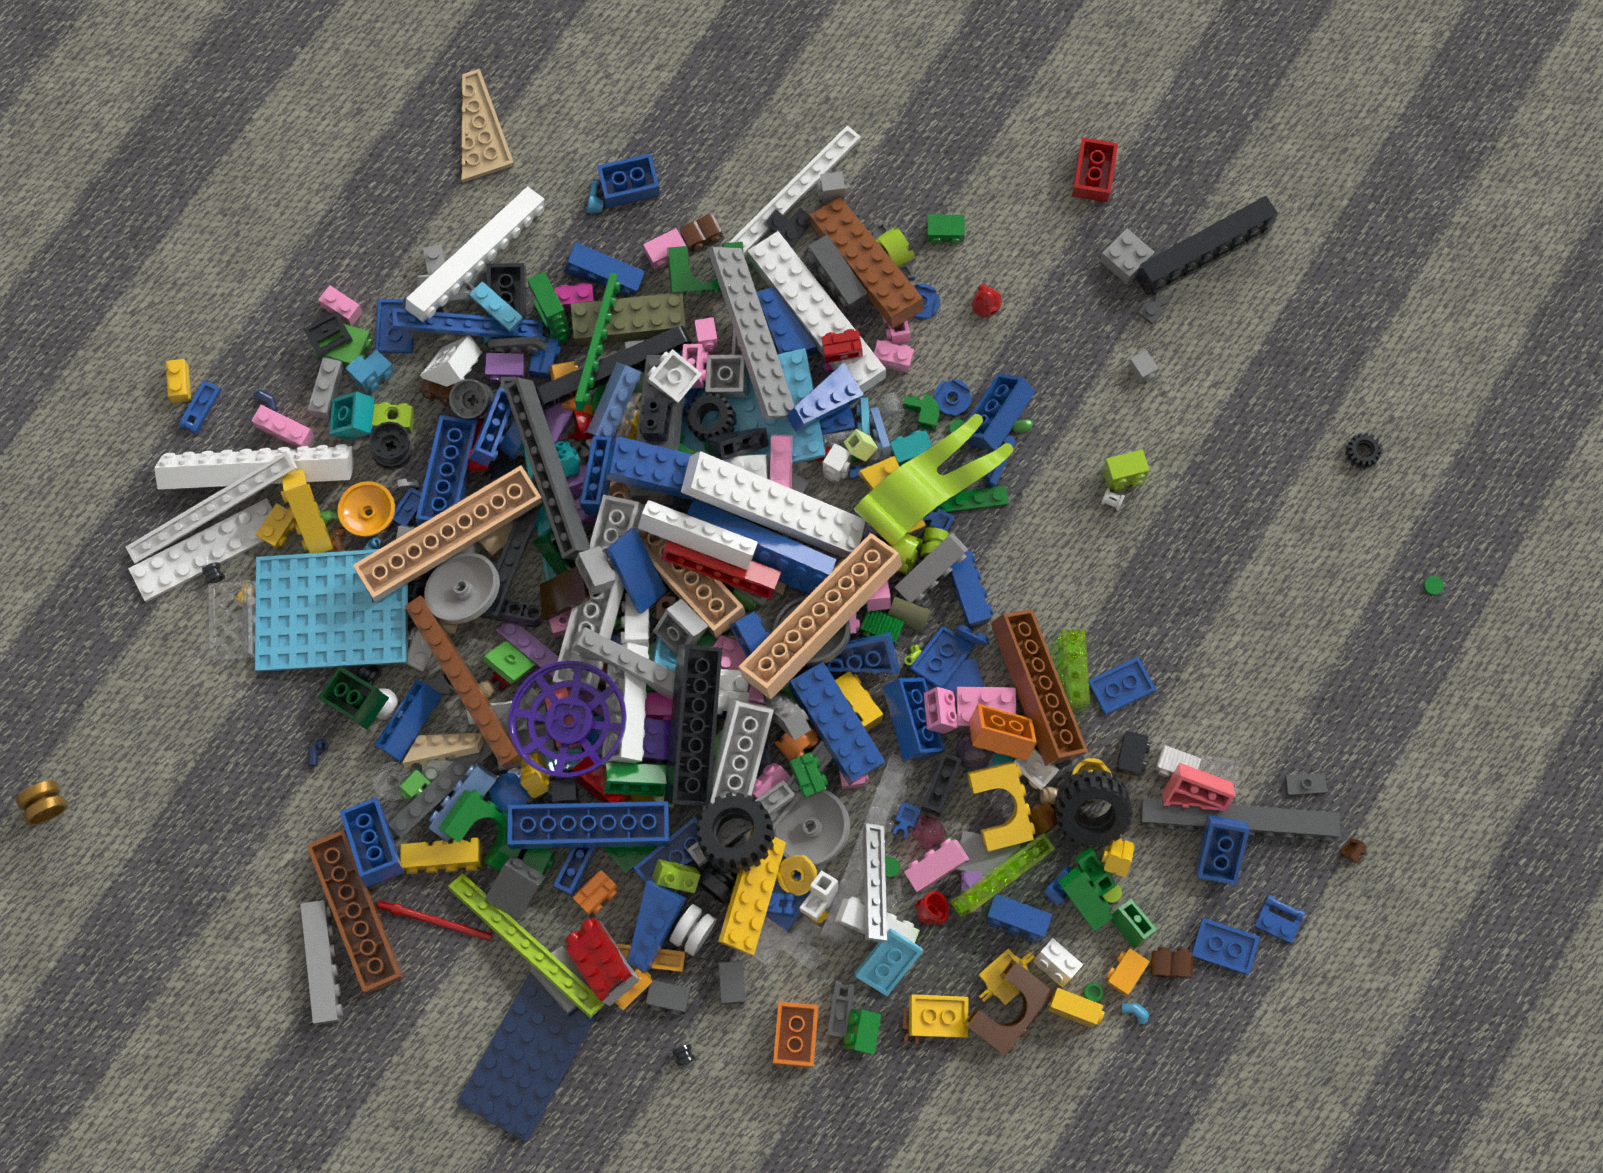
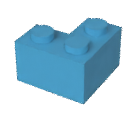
(370, 372)

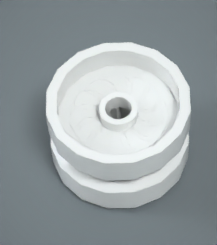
(690, 928)

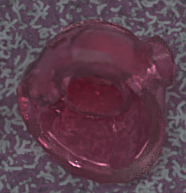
(929, 832)

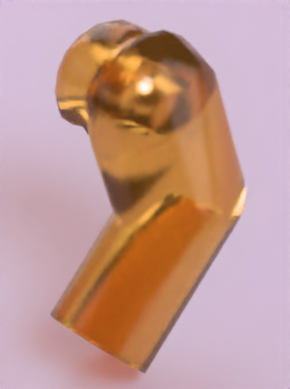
(335, 539)

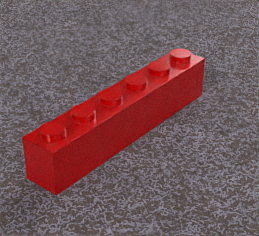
(756, 580)

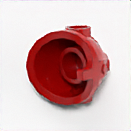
(986, 301)
(582, 423)
(932, 908)

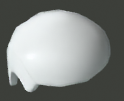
(390, 706)

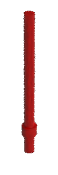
(398, 909)

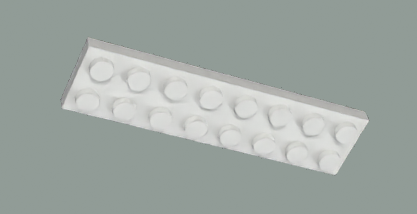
(189, 556)

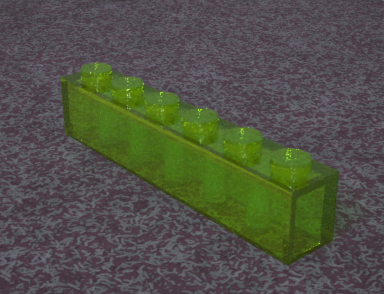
(1002, 875)

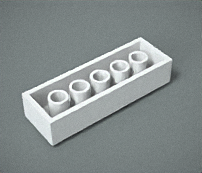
(634, 695)
(740, 749)

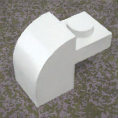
(821, 896)

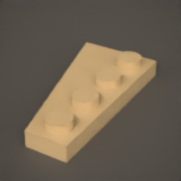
(443, 746)

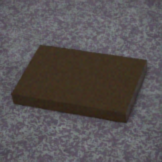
(563, 593)

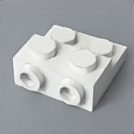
(673, 376)
(731, 686)

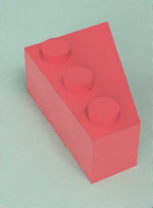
(1197, 788)

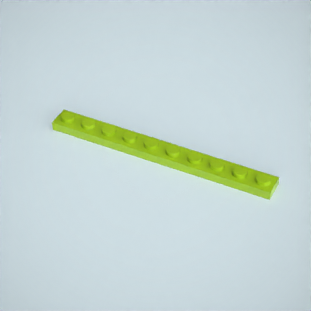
(526, 946)

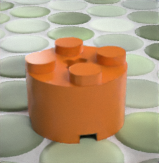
(794, 748)

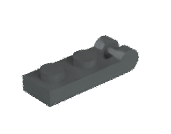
(840, 1009)

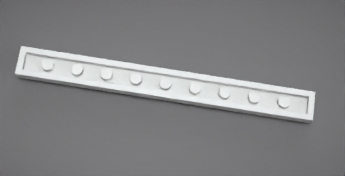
(798, 186)
(211, 507)

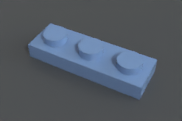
(879, 433)

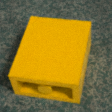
(1076, 1008)

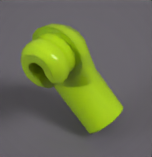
(915, 652)

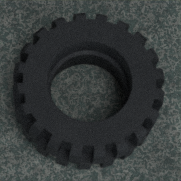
(723, 811)
(1098, 829)

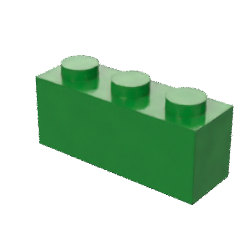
(634, 779)
(1086, 898)

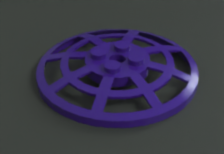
(559, 711)

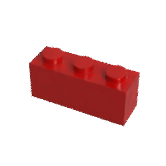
(594, 783)

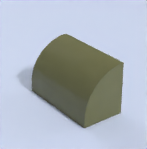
(911, 614)

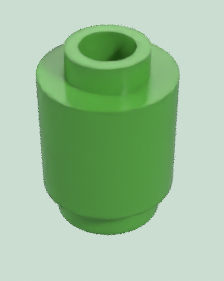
(747, 602)

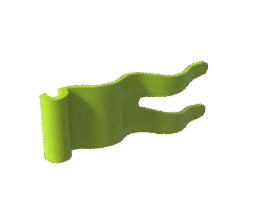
(918, 487)

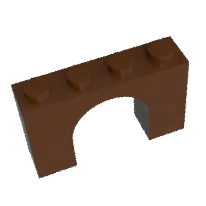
(1034, 996)

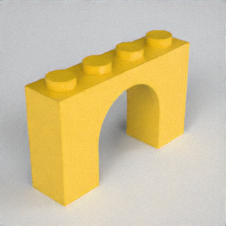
(1018, 827)

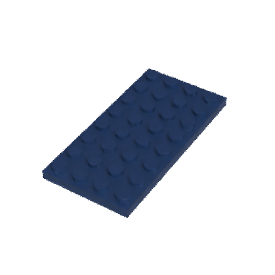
(525, 1060)

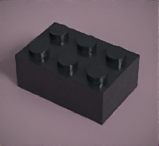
(510, 284)

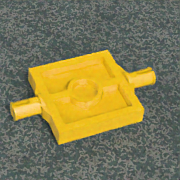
(998, 985)

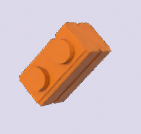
(595, 893)

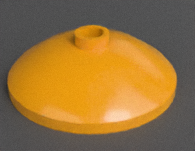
(359, 500)

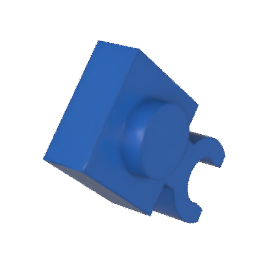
(939, 519)
(906, 817)

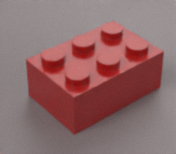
(1095, 169)

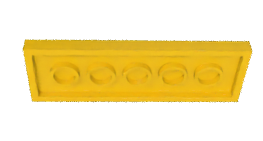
(751, 901)

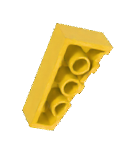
(877, 473)
(305, 512)
(441, 856)

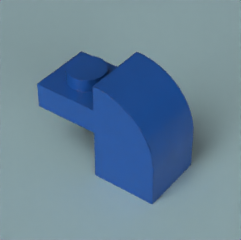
(512, 443)
(1054, 891)

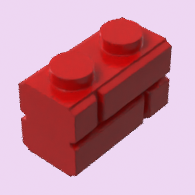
(842, 346)

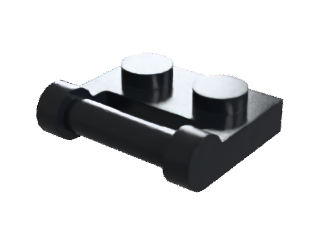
(326, 329)

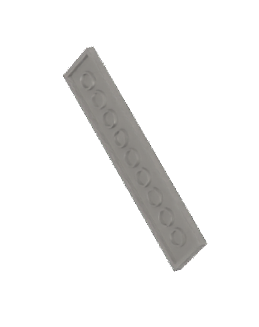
(752, 332)

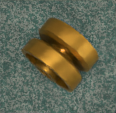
(41, 802)

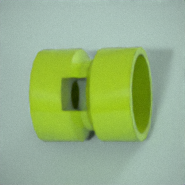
(932, 537)

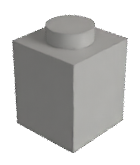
(1143, 367)

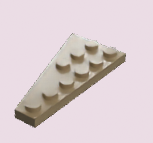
(482, 137)

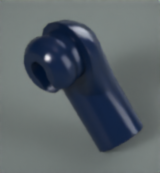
(267, 398)
(315, 750)

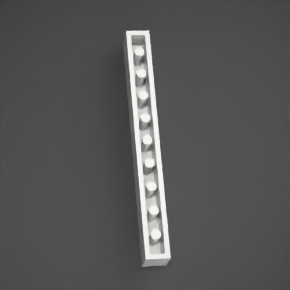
(475, 254)

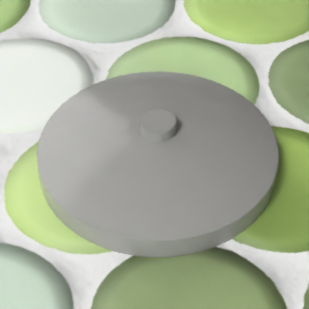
(462, 588)
(815, 828)

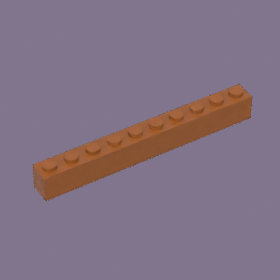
(464, 683)

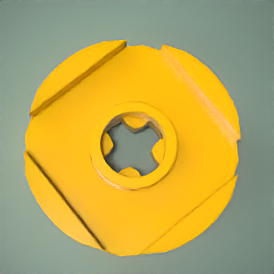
(786, 872)

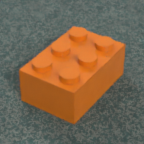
(1002, 732)
(795, 1035)

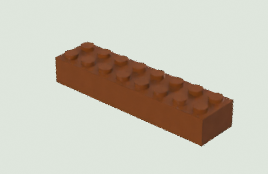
(875, 270)
(1038, 686)
(355, 913)

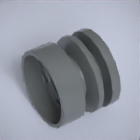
(464, 393)

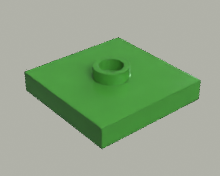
(509, 662)

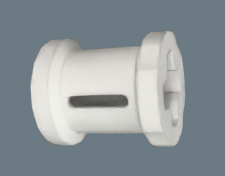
(1106, 499)

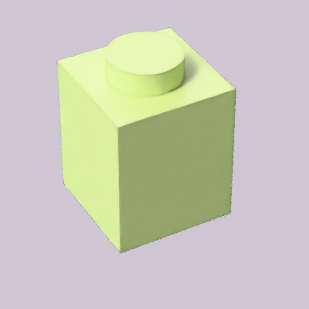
(860, 445)

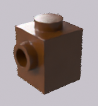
(664, 603)
(1043, 818)

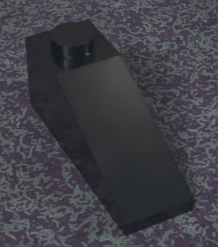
(737, 443)

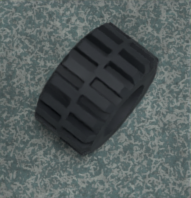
(702, 407)

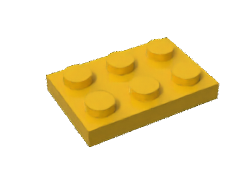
(938, 1016)

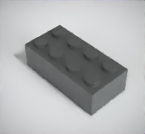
(837, 276)

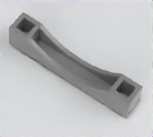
(607, 651)

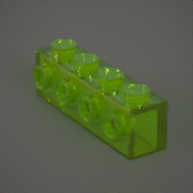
(1074, 667)

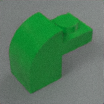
(927, 408)
(1091, 865)

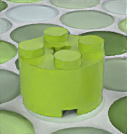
(896, 246)
(908, 551)

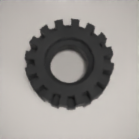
(1355, 458)

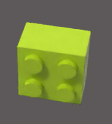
(1125, 470)

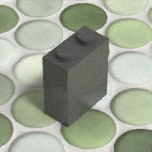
(515, 887)

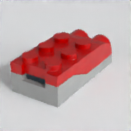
(600, 961)

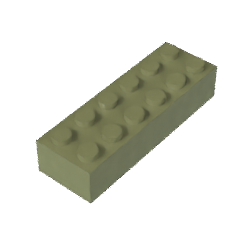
(631, 319)

